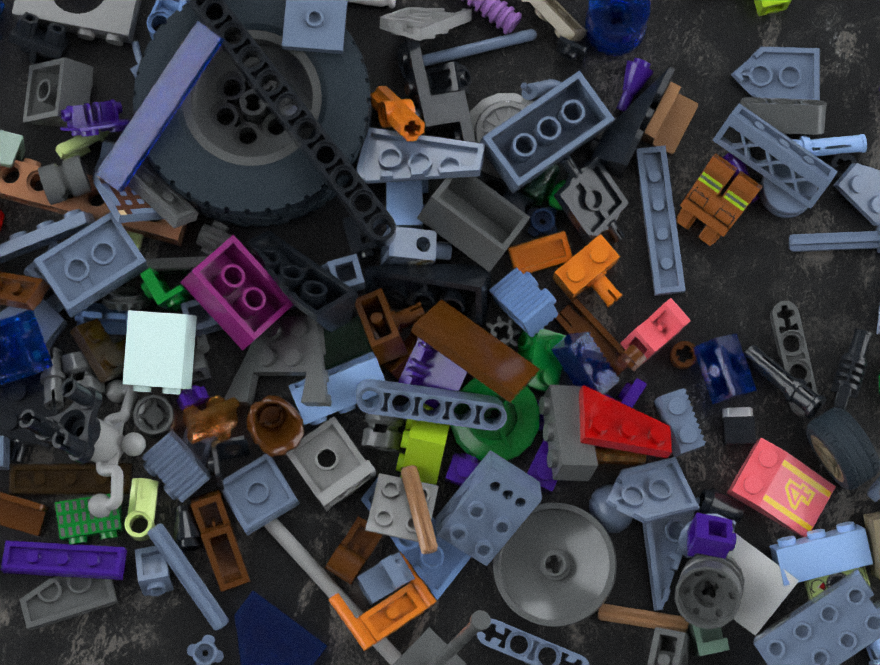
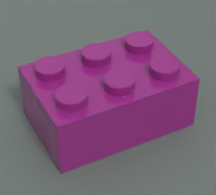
(237, 292)

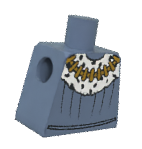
(405, 251)

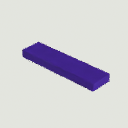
(64, 560)

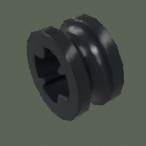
(841, 158)

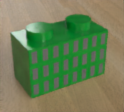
(77, 522)

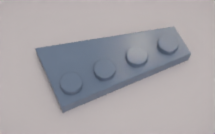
(393, 159)

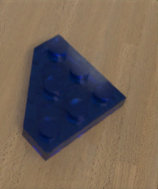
(272, 637)

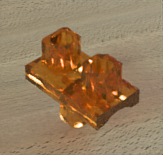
(213, 421)

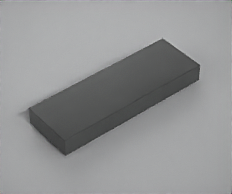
(162, 197)

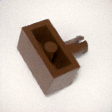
(384, 325)

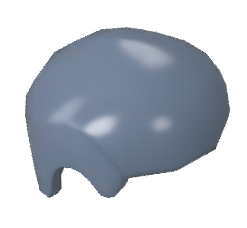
(610, 518)

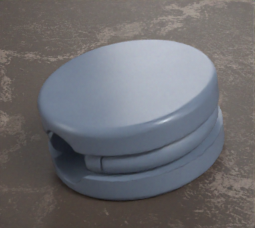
(779, 201)

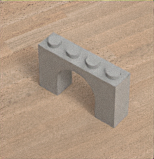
(110, 20)

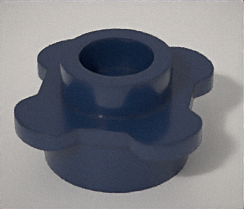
(547, 214)

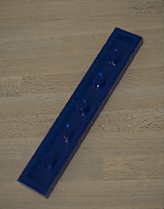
(159, 106)

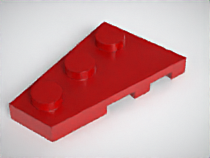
(620, 427)

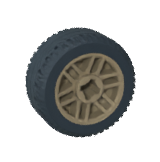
(843, 448)

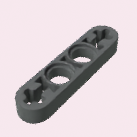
(787, 358)

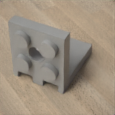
(340, 479)

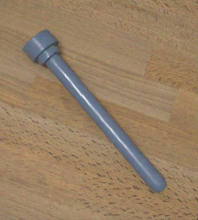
(477, 47)

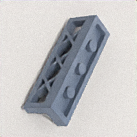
(782, 148)

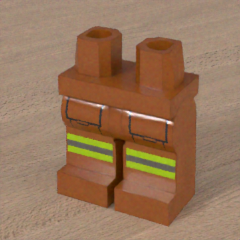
(711, 207)

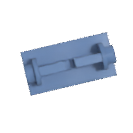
(112, 320)

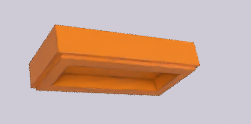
(540, 252)

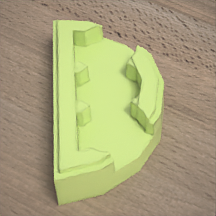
(78, 145)

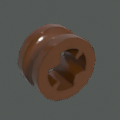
(678, 347)

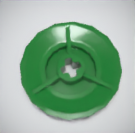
(507, 441)

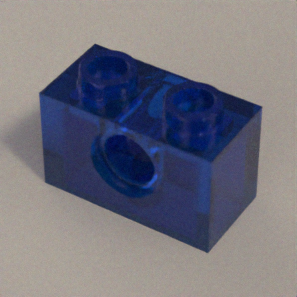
(724, 368)

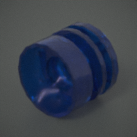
(622, 36)

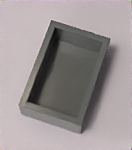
(473, 219)

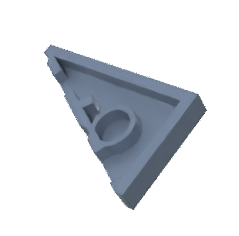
(664, 553)

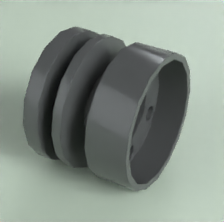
(703, 604)

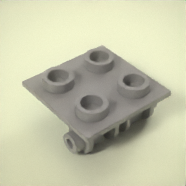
(391, 510)

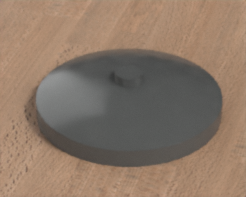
(556, 566)

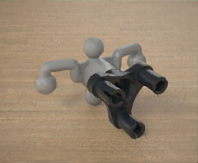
(89, 438)

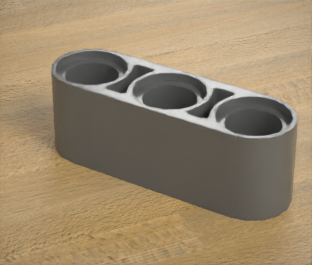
(789, 115)

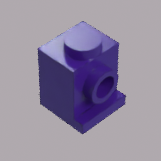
(461, 468)
(710, 536)

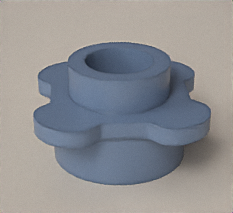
(207, 643)

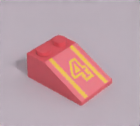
(781, 488)

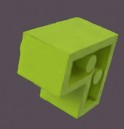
(423, 447)

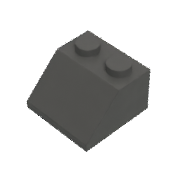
(53, 88)

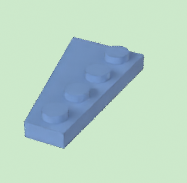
(434, 569)

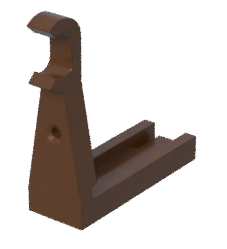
(617, 356)

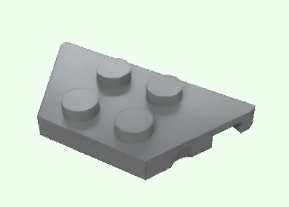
(423, 23)

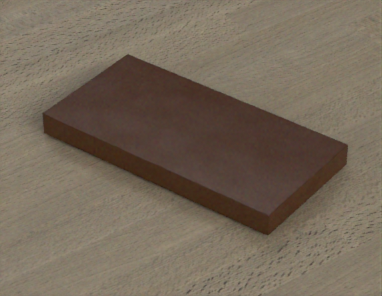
(475, 350)

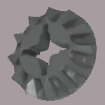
(126, 299)

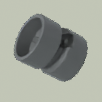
(64, 180)
(75, 366)
(155, 416)
(386, 441)

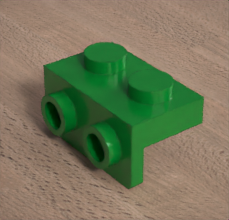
(158, 289)
(539, 352)

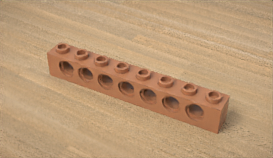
(23, 192)

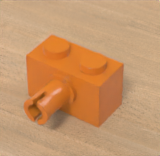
(589, 270)

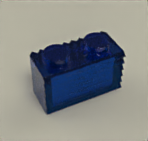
(585, 362)

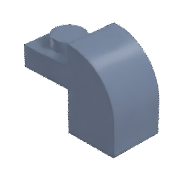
(384, 578)

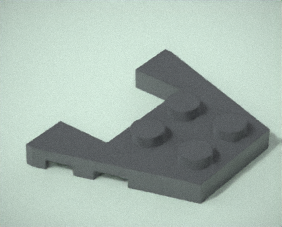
(285, 349)

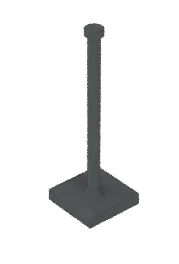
(432, 650)

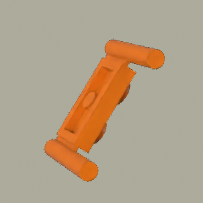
(387, 615)

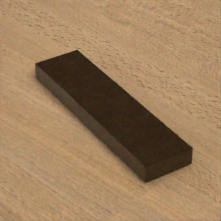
(63, 479)

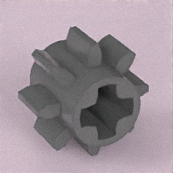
(212, 237)
(499, 326)

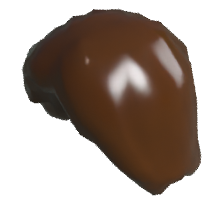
(275, 425)

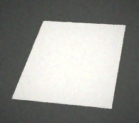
(762, 586)

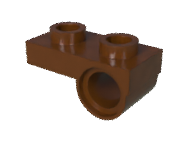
(353, 551)

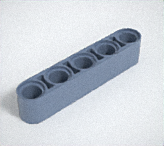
(420, 394)

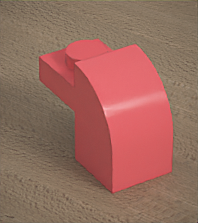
(657, 329)

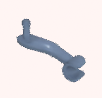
(537, 89)

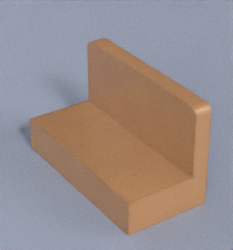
(670, 119)

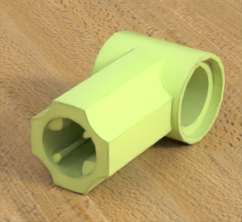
(142, 505)

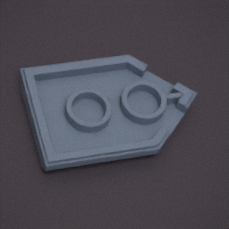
(781, 73)
(652, 491)

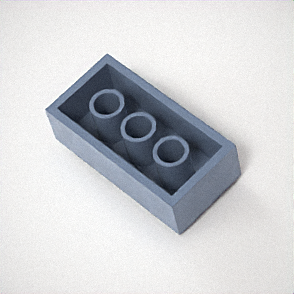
(546, 131)

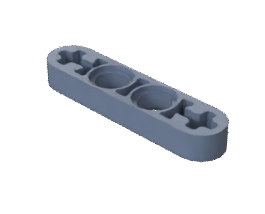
(534, 646)

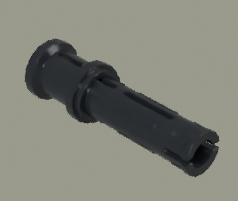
(793, 389)

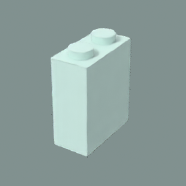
(159, 351)

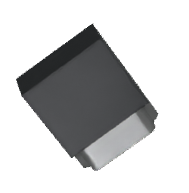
(738, 426)

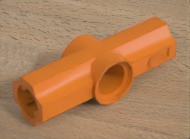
(397, 113)

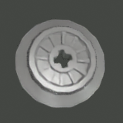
(490, 114)

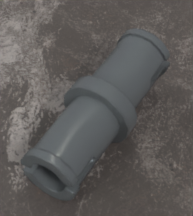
(52, 380)

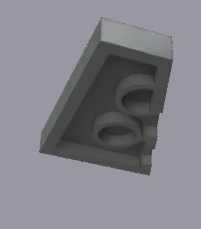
(66, 598)

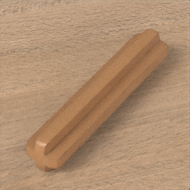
(419, 509)
(642, 618)

